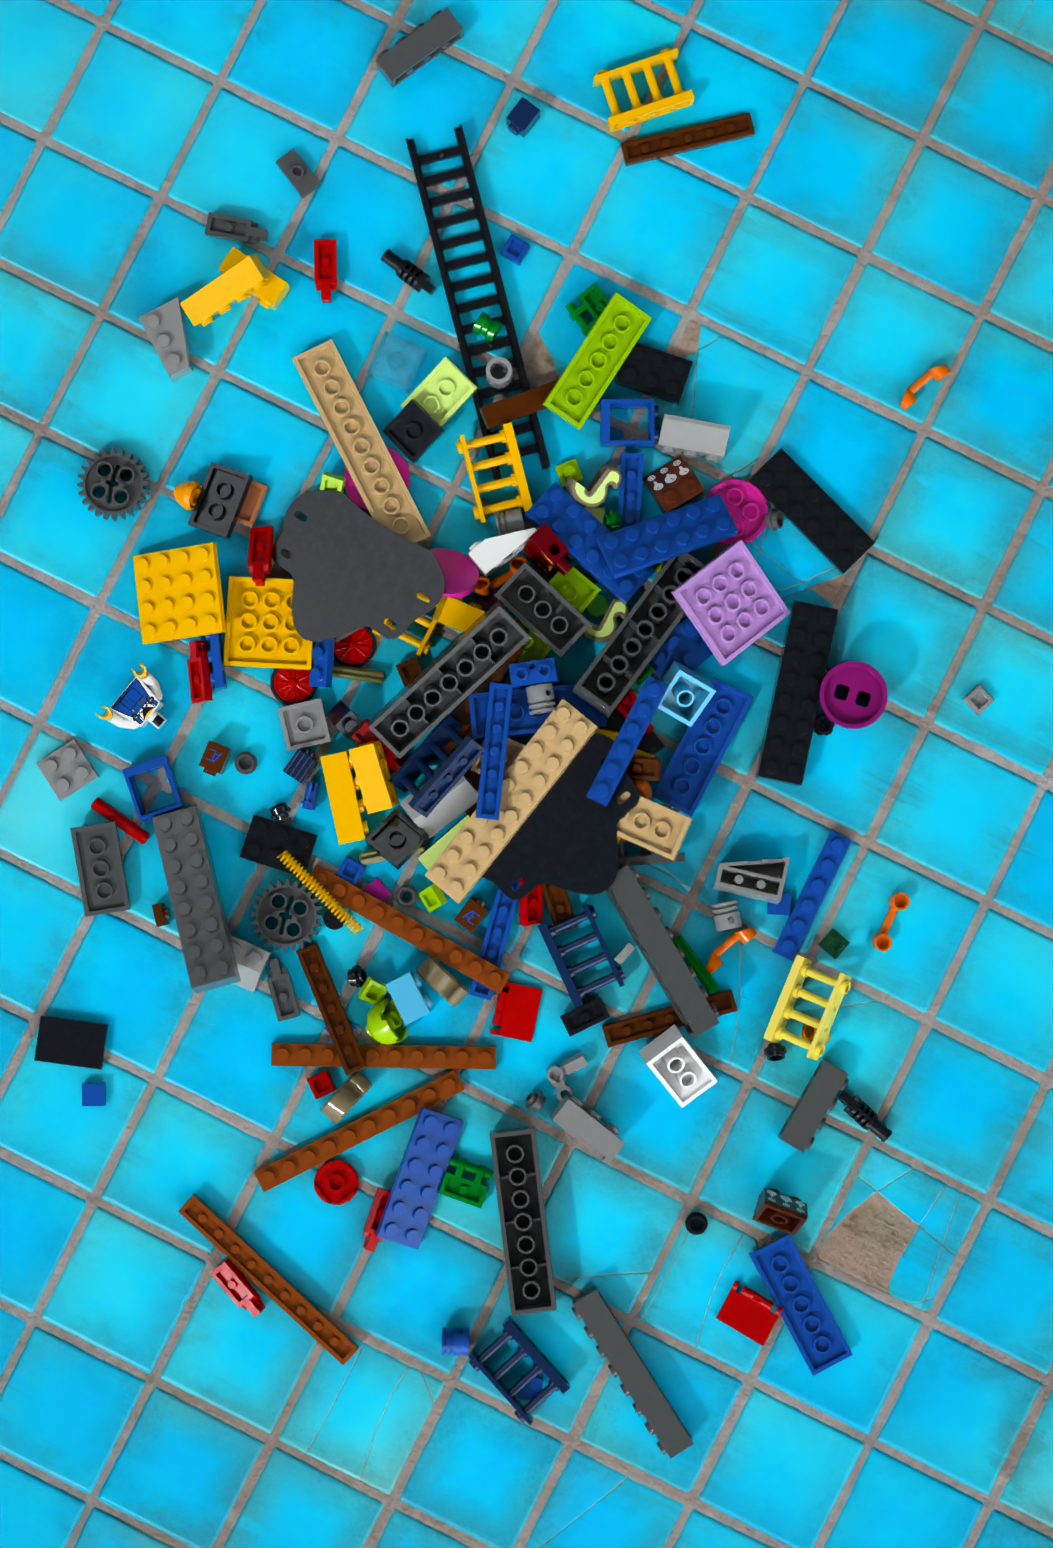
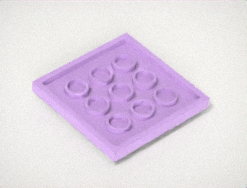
(731, 602)

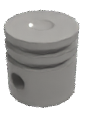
(499, 372)
(509, 522)
(540, 698)
(726, 915)

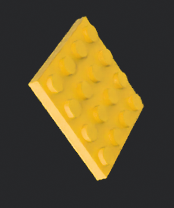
(179, 593)
(262, 626)

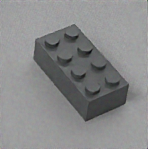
(543, 609)

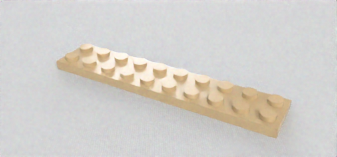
(359, 441)
(522, 790)
(645, 825)

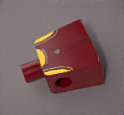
(547, 551)

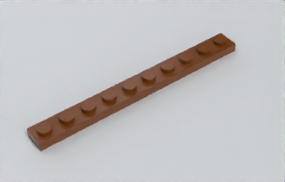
(411, 930)
(387, 1056)
(358, 1130)
(268, 1279)

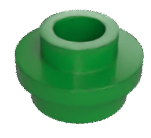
(611, 520)

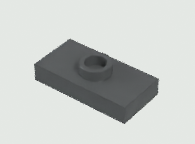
(298, 173)

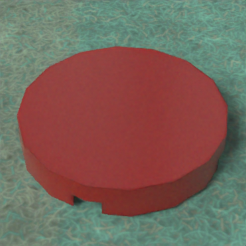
(336, 1182)

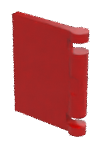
(517, 1012)
(749, 1313)

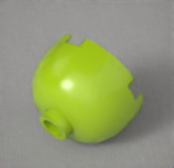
(385, 1023)

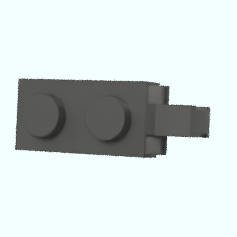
(234, 229)
(282, 991)

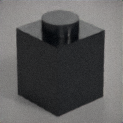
(344, 719)

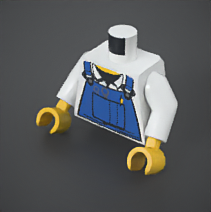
(137, 703)

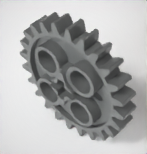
(133, 488)
(305, 921)

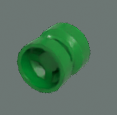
(487, 327)

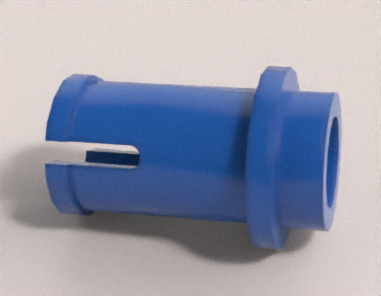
(310, 796)

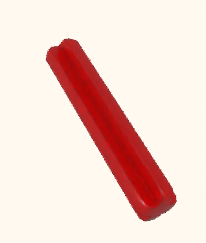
(123, 822)

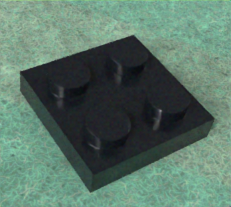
(413, 430)
(396, 839)

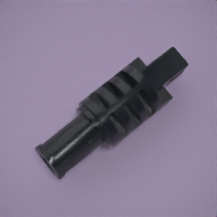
(408, 272)
(864, 1116)

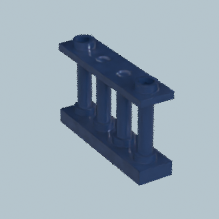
(448, 773)
(569, 972)
(541, 1365)

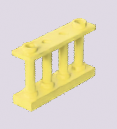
(785, 1007)

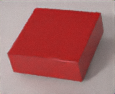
(321, 1084)

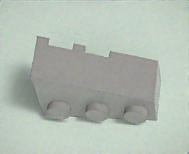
(168, 335)
(753, 879)
(588, 1128)

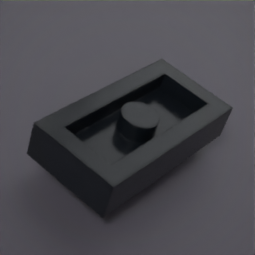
(585, 1016)

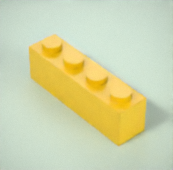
(225, 290)
(343, 798)

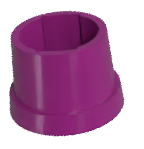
(857, 677)

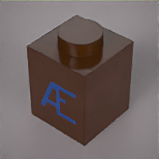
(215, 758)
(471, 914)

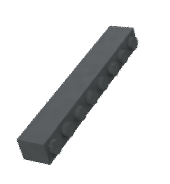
(632, 1371)

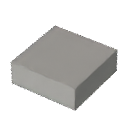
(978, 700)
(622, 955)

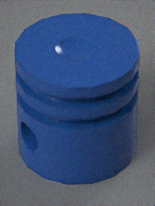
(456, 1341)

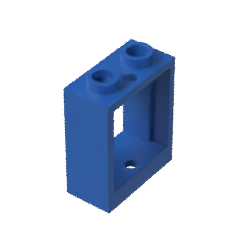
(653, 413)
(524, 675)
(150, 765)

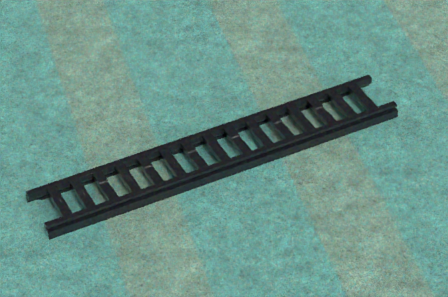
(494, 277)

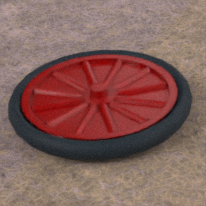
(356, 648)
(291, 686)

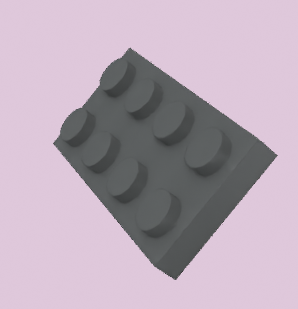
(100, 868)

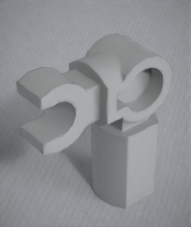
(555, 1073)

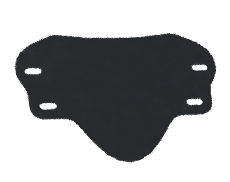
(352, 570)
(568, 836)

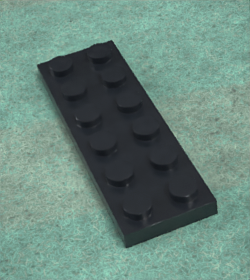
(811, 511)

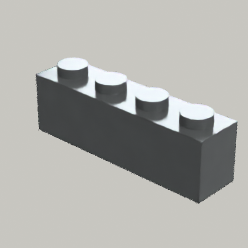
(419, 47)
(812, 1106)

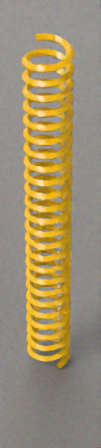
(320, 891)

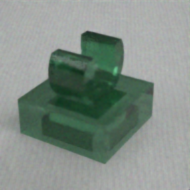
(833, 943)

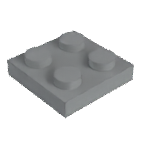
(304, 724)
(67, 770)

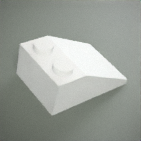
(498, 550)
(677, 1066)

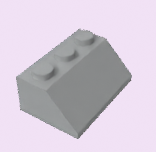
(693, 438)
(454, 804)
(250, 960)

